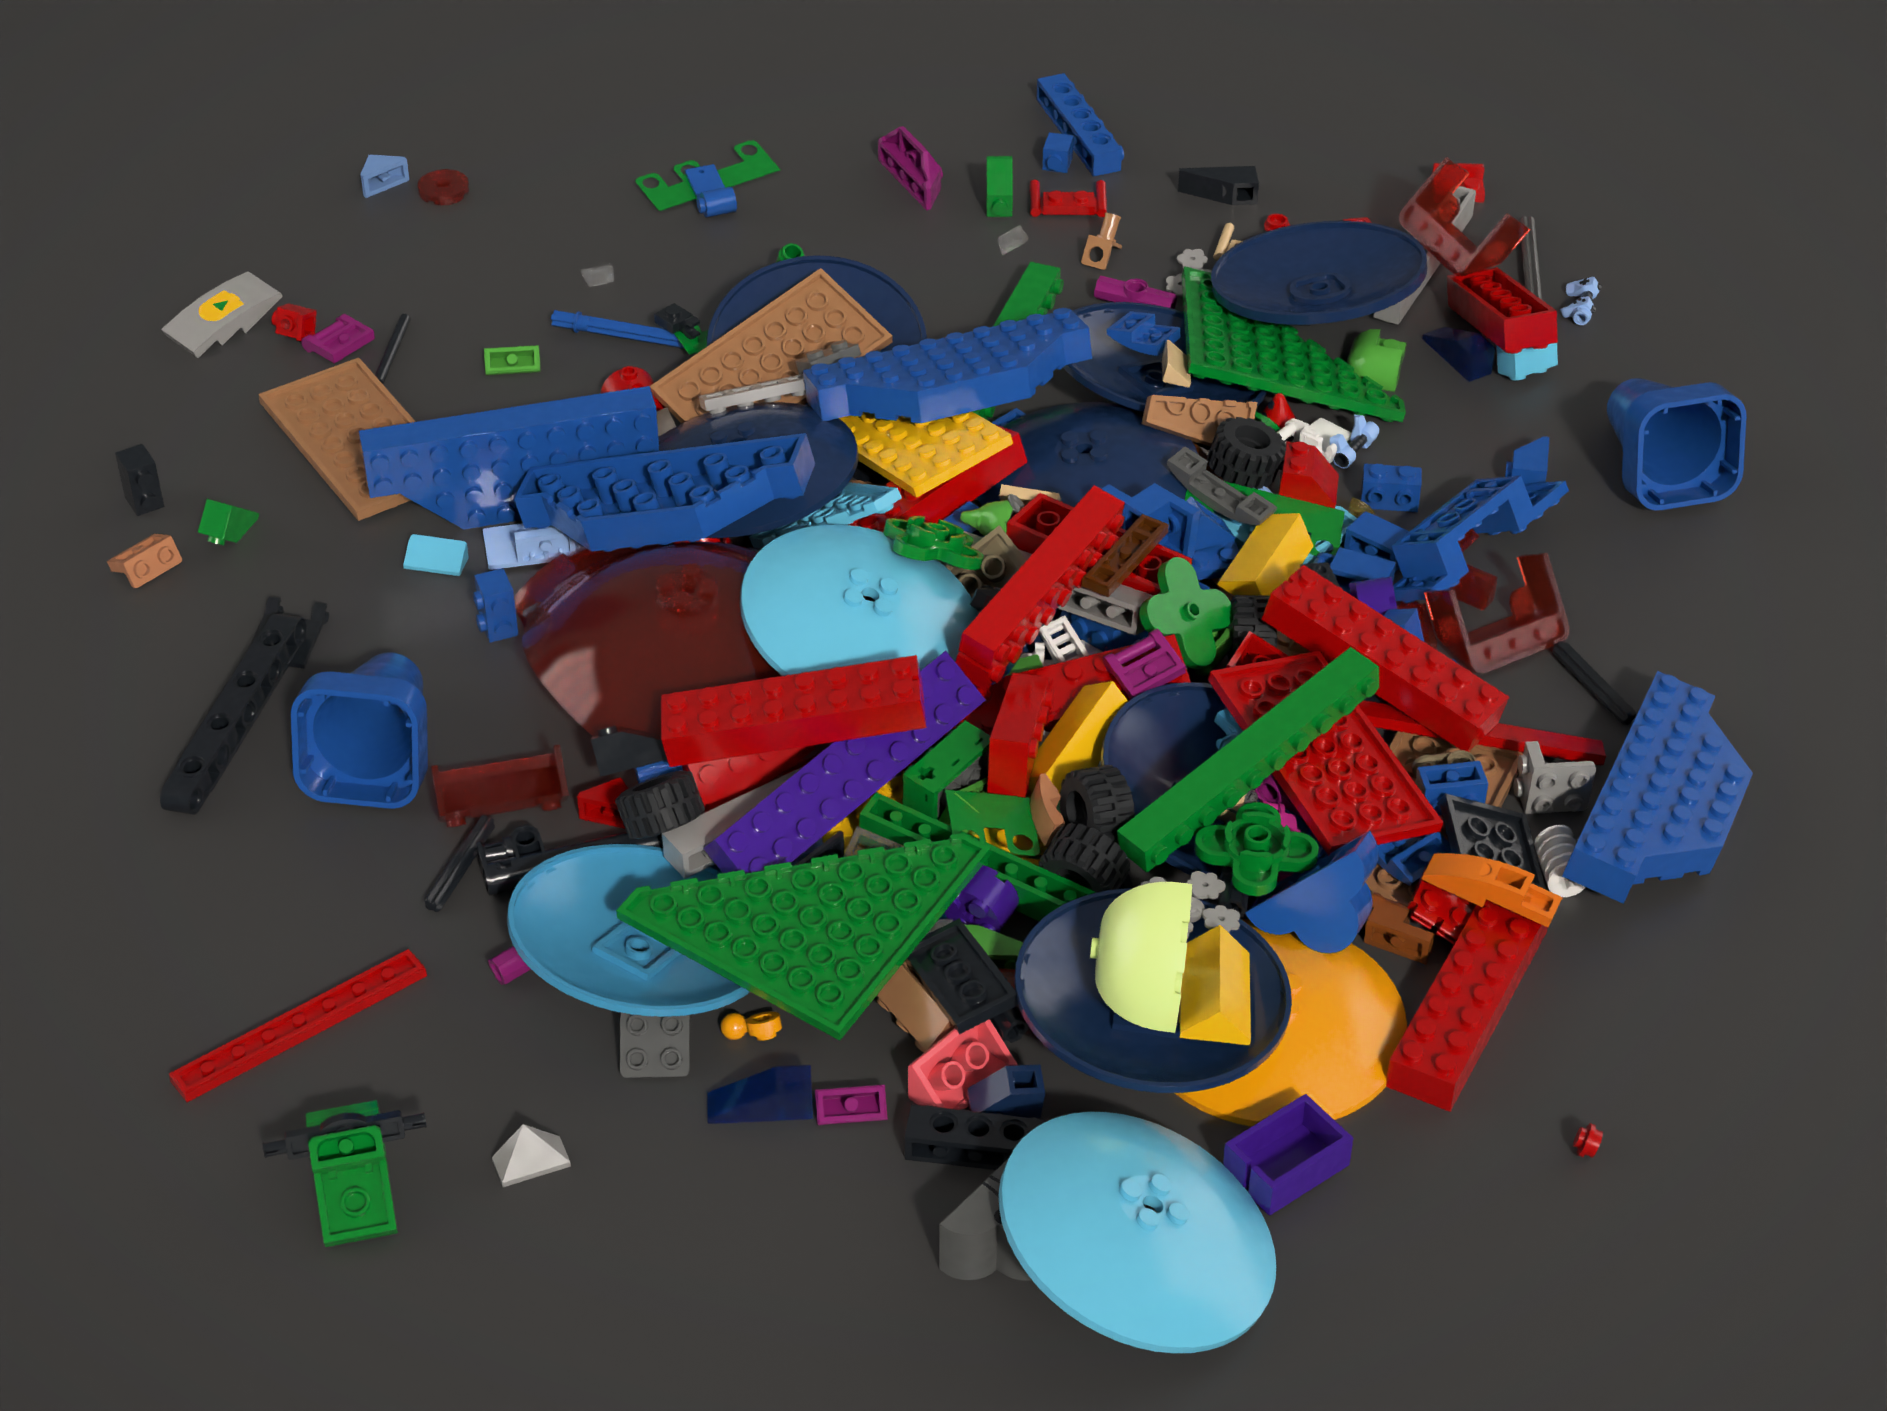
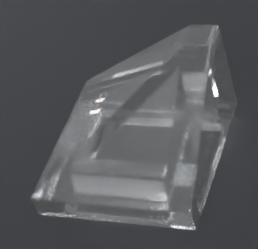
(1012, 239)
(598, 275)

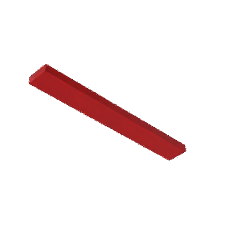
(1501, 736)
(297, 1025)

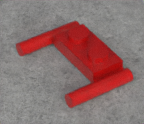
(1068, 202)

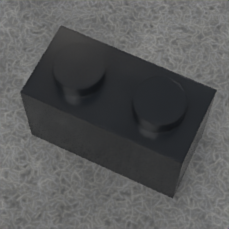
(139, 479)

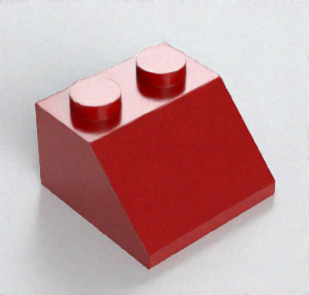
(1308, 475)

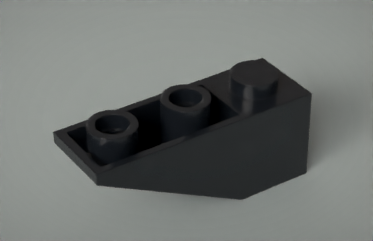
(1222, 184)

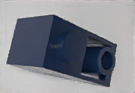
(1010, 1092)

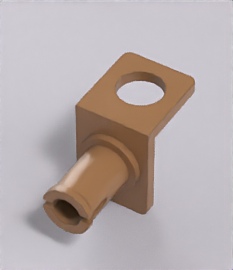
(1104, 240)

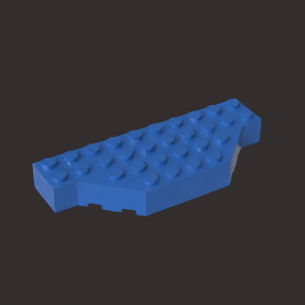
(952, 372)
(477, 461)
(663, 493)
(1664, 797)

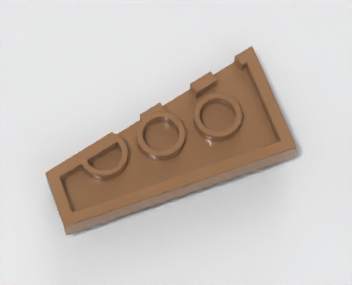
(1193, 417)

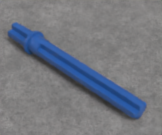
(614, 328)

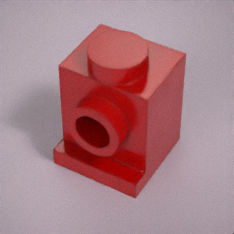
(294, 321)

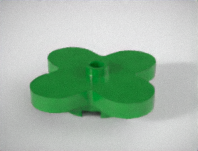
(933, 541)
(1187, 612)
(1256, 848)

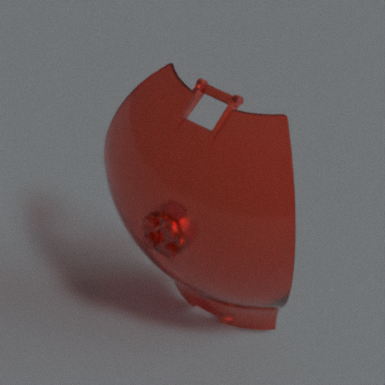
(638, 625)

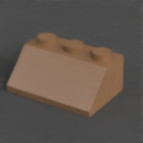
(914, 1008)

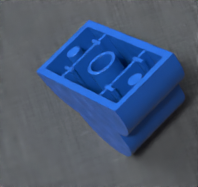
(1324, 903)

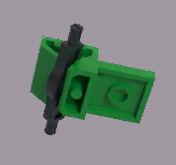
(349, 1167)

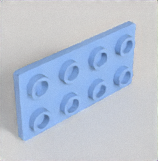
(521, 546)

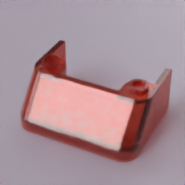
(1430, 217)
(1535, 622)
(500, 787)

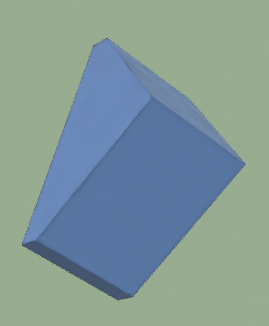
(383, 173)

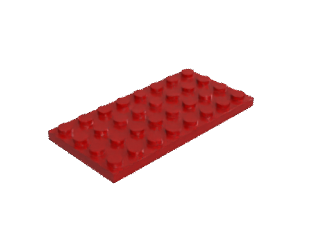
(1344, 777)

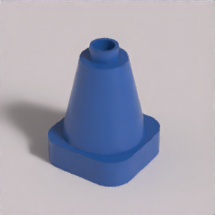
(1678, 442)
(362, 734)

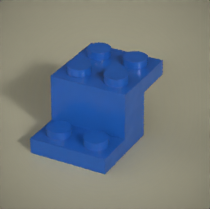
(1165, 507)

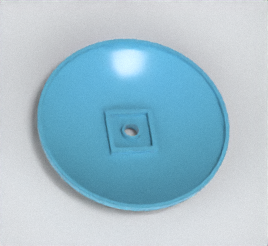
(810, 611)
(1137, 1275)

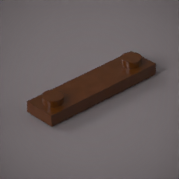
(1125, 555)

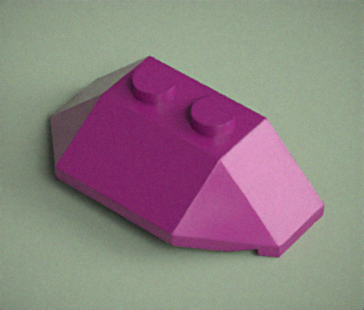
(911, 165)

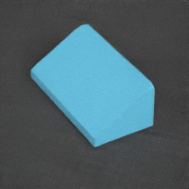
(436, 555)

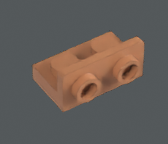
(146, 559)

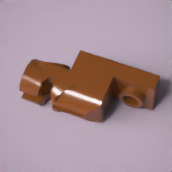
(1390, 930)

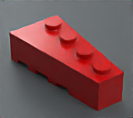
(1018, 734)
(732, 777)

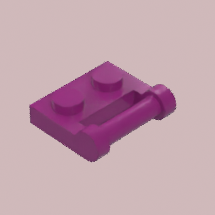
(339, 339)
(1148, 671)

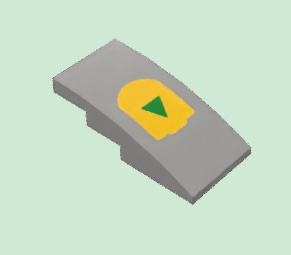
(222, 313)

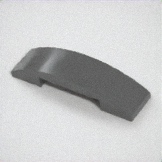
(1217, 494)

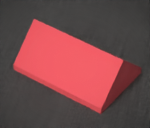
(955, 1064)

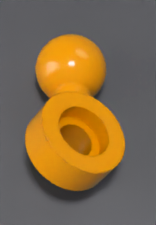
(760, 1025)

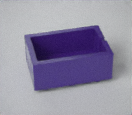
(1288, 1153)

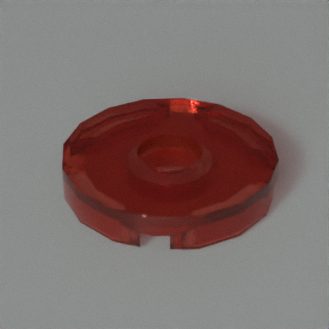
(443, 186)

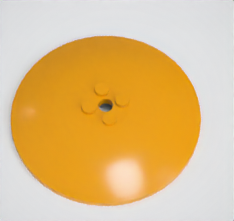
(1336, 1040)

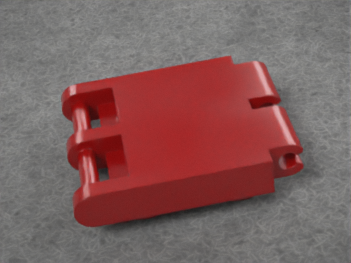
(1440, 908)

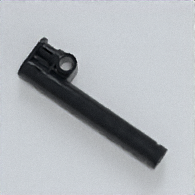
(509, 860)

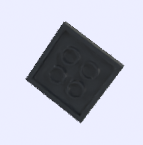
(1490, 833)

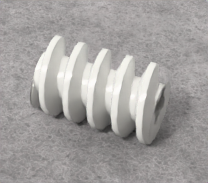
(1554, 850)

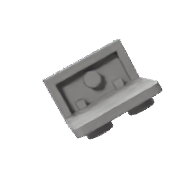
(1552, 785)

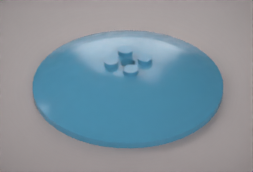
(571, 936)

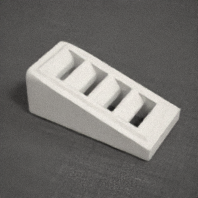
(1070, 635)

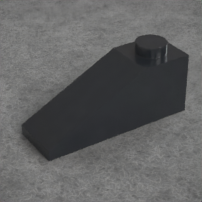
(625, 749)

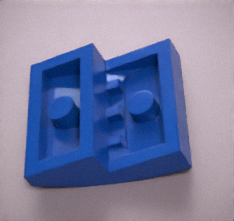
(1141, 333)
(1409, 857)

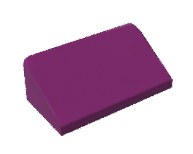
(851, 1105)

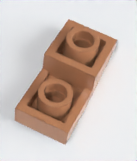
(1043, 809)

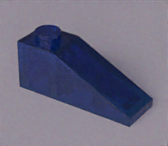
(1463, 350)
(766, 1096)

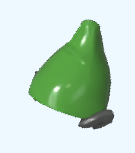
(992, 514)

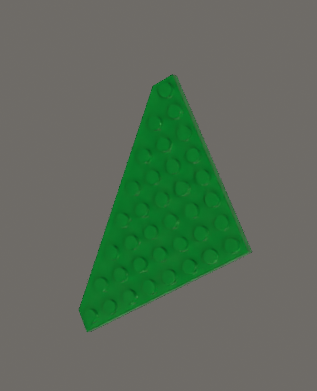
(1272, 357)
(815, 932)

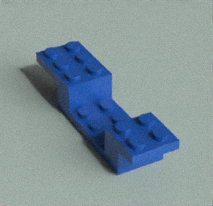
(1431, 550)

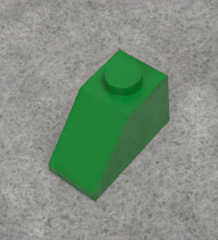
(999, 186)
(225, 522)

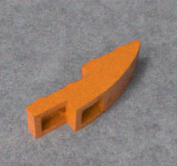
(1487, 879)

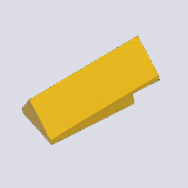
(1268, 556)
(1079, 734)
(1216, 990)

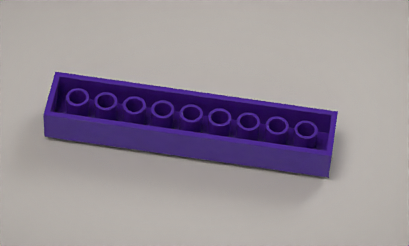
(841, 779)

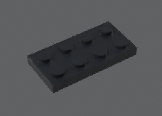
(961, 977)

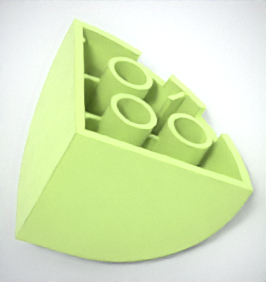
(1144, 953)

